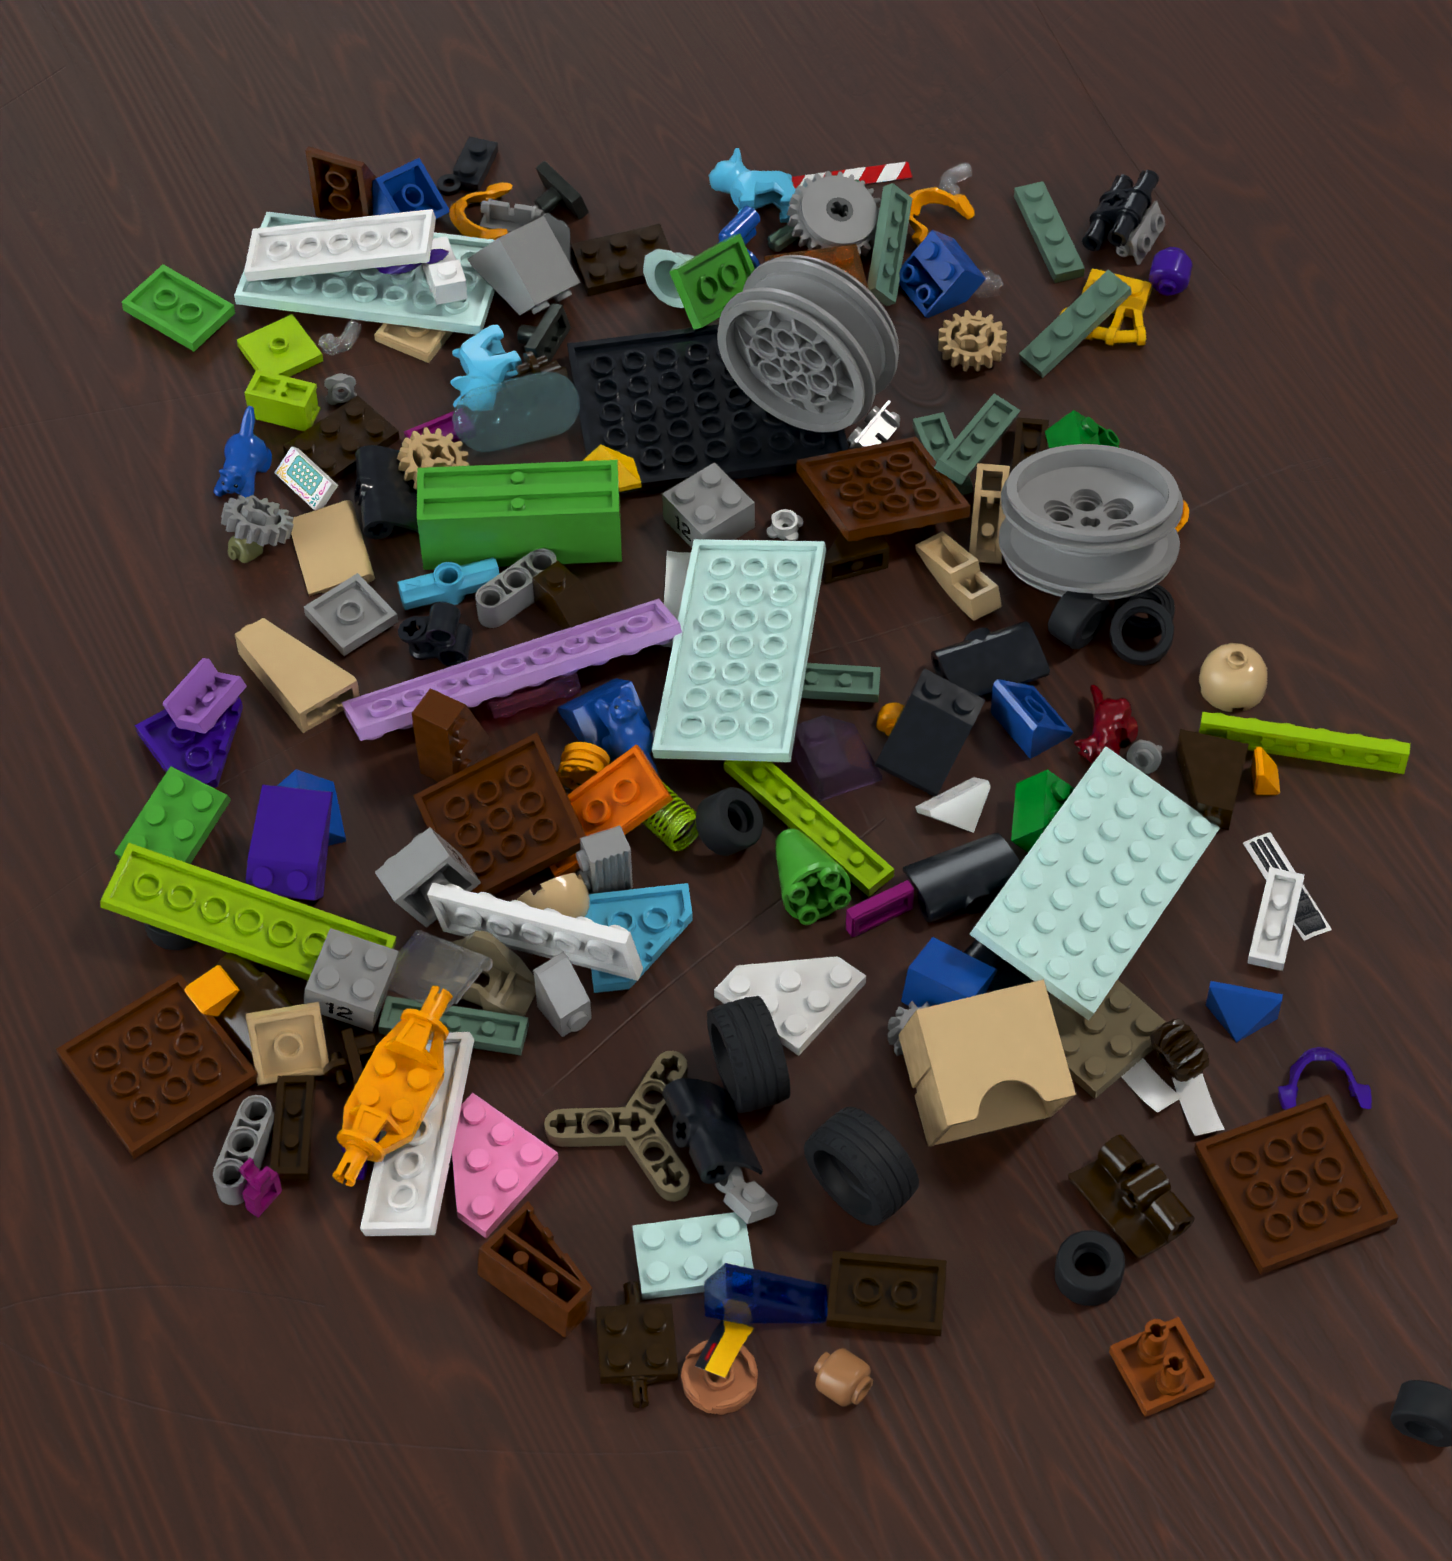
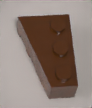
(446, 736)
(535, 1272)

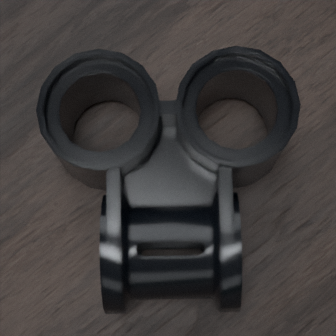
(439, 635)

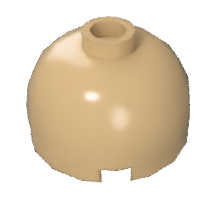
(1233, 677)
(564, 894)

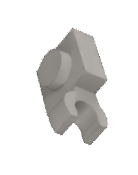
(746, 1199)

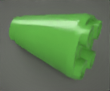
(809, 878)

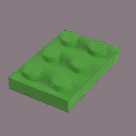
(712, 279)
(178, 307)
(177, 817)

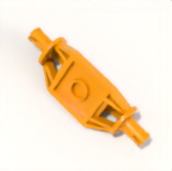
(394, 1087)

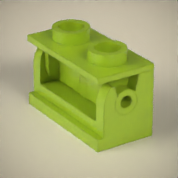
(282, 400)

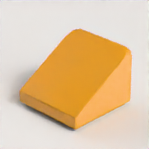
(1264, 774)
(212, 991)

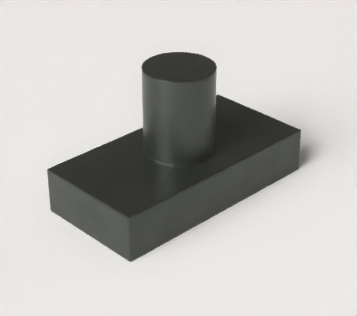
(558, 192)
(548, 335)

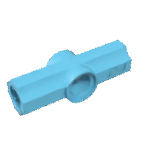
(447, 583)

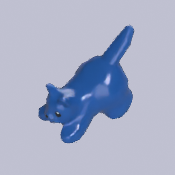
(243, 458)
(624, 726)

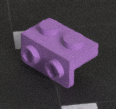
(202, 697)

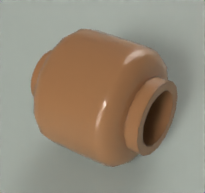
(843, 1377)

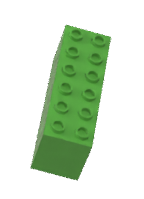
(519, 508)

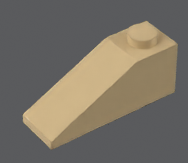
(988, 513)

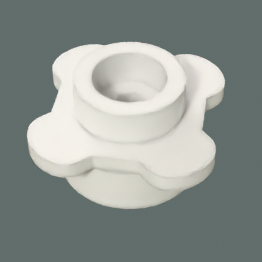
(785, 525)

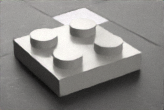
(350, 614)

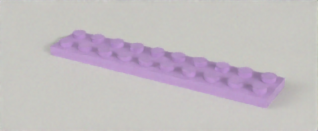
(516, 667)

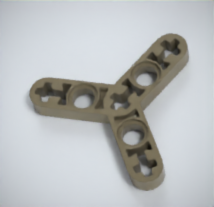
(636, 1141)

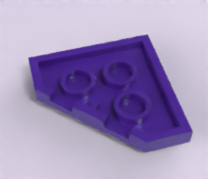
(190, 751)

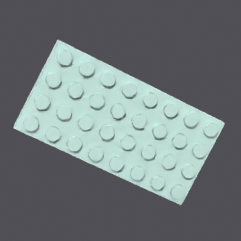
(375, 295)
(740, 651)
(1095, 882)

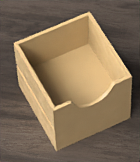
(986, 1063)

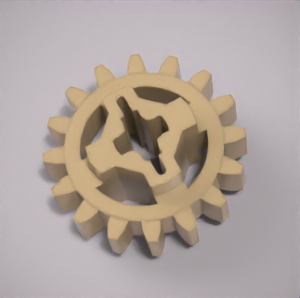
(972, 340)
(429, 451)

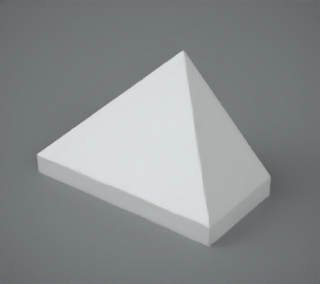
(959, 805)

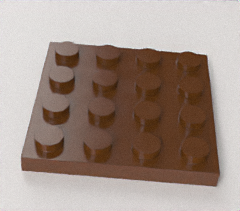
(882, 489)
(505, 815)
(156, 1066)
(1295, 1184)

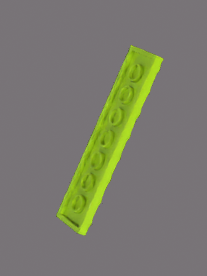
(225, 912)

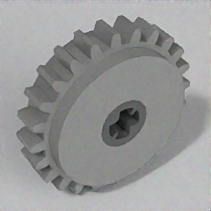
(834, 213)

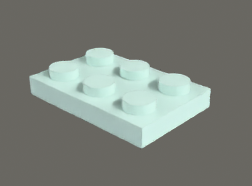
(683, 1253)

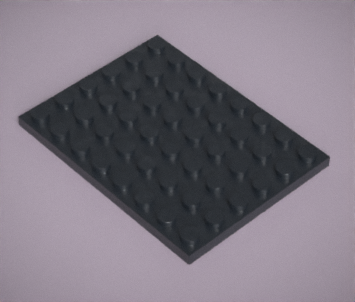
(680, 410)

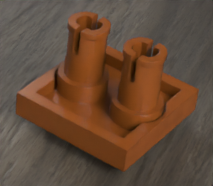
(1161, 1366)

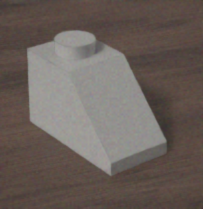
(561, 995)

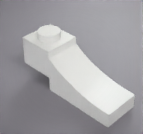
(446, 276)

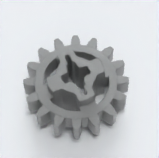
(257, 520)

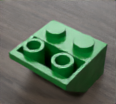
(1078, 429)
(1036, 805)

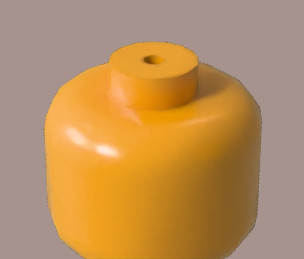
(887, 717)

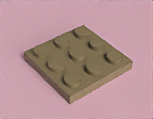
(1108, 1042)

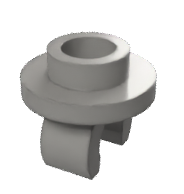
(1145, 756)

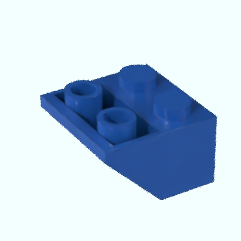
(939, 275)

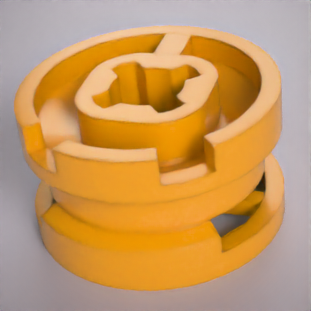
(580, 763)

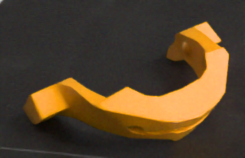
(937, 196)
(467, 227)

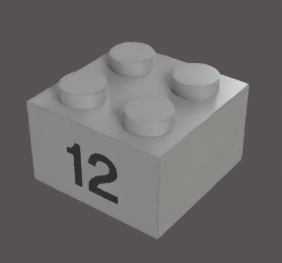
(708, 507)
(420, 864)
(351, 979)

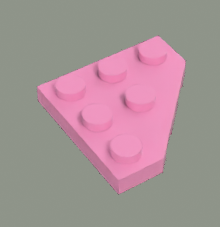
(494, 1164)

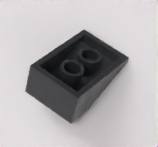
(929, 732)

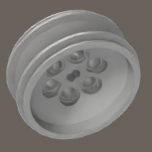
(808, 343)
(1090, 521)

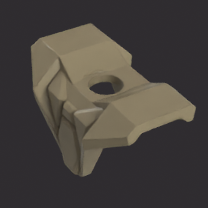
(511, 982)

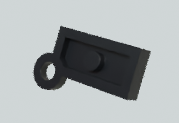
(470, 167)

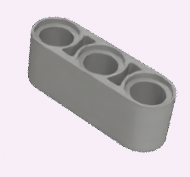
(511, 589)
(243, 1134)

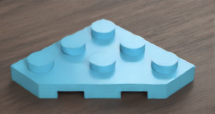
(650, 914)

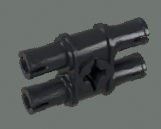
(1120, 210)

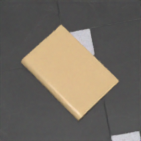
(330, 547)

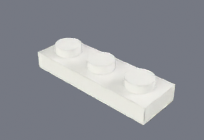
(1276, 919)

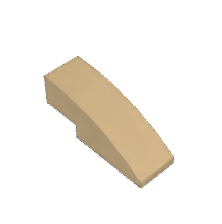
(960, 575)

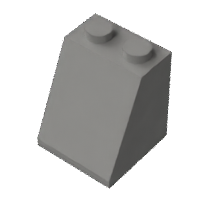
(527, 267)

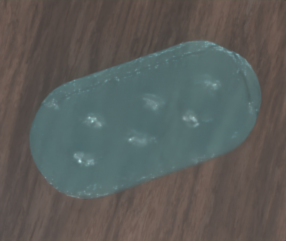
(516, 411)

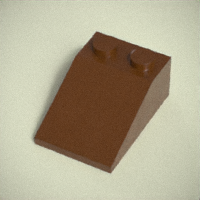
(339, 185)

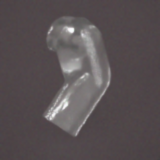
(953, 176)
(341, 343)

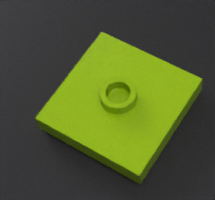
(280, 348)

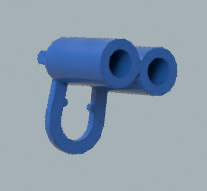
(744, 224)

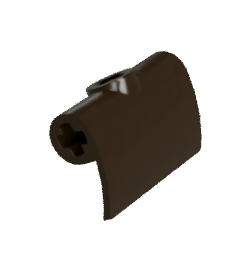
(256, 994)
(1132, 1197)

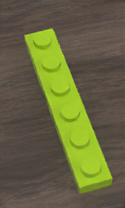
(1309, 743)
(805, 814)

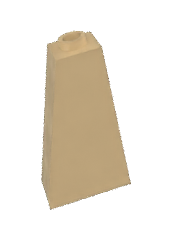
(295, 675)

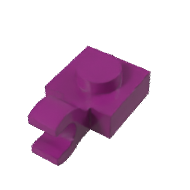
(261, 1187)

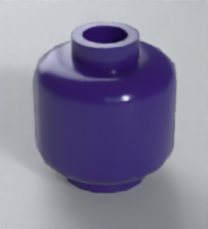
(1171, 270)

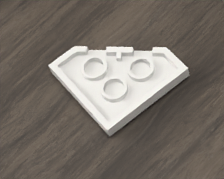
(798, 994)

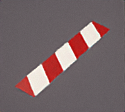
(869, 174)

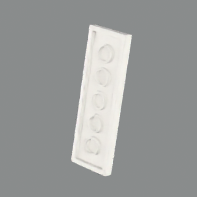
(340, 245)
(537, 930)
(411, 1180)

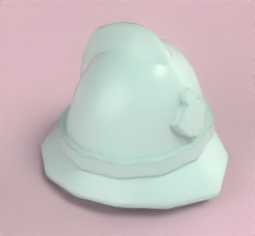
(657, 275)

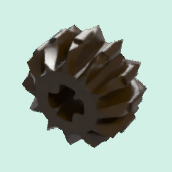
(1179, 1050)

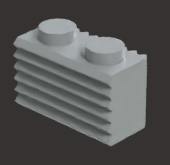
(605, 861)

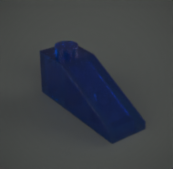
(763, 1297)

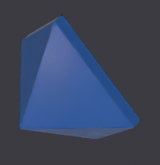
(1242, 1008)

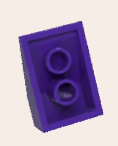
(290, 842)

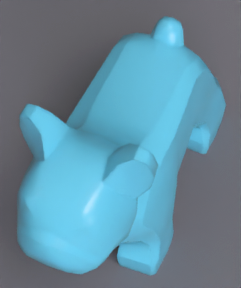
(752, 187)
(484, 361)

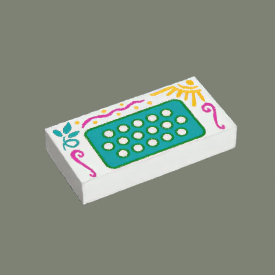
(306, 478)

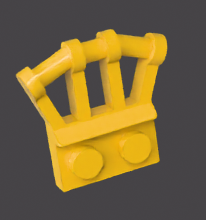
(1131, 307)

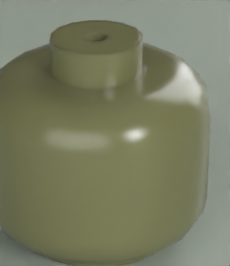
(242, 550)

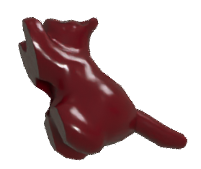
(1110, 726)

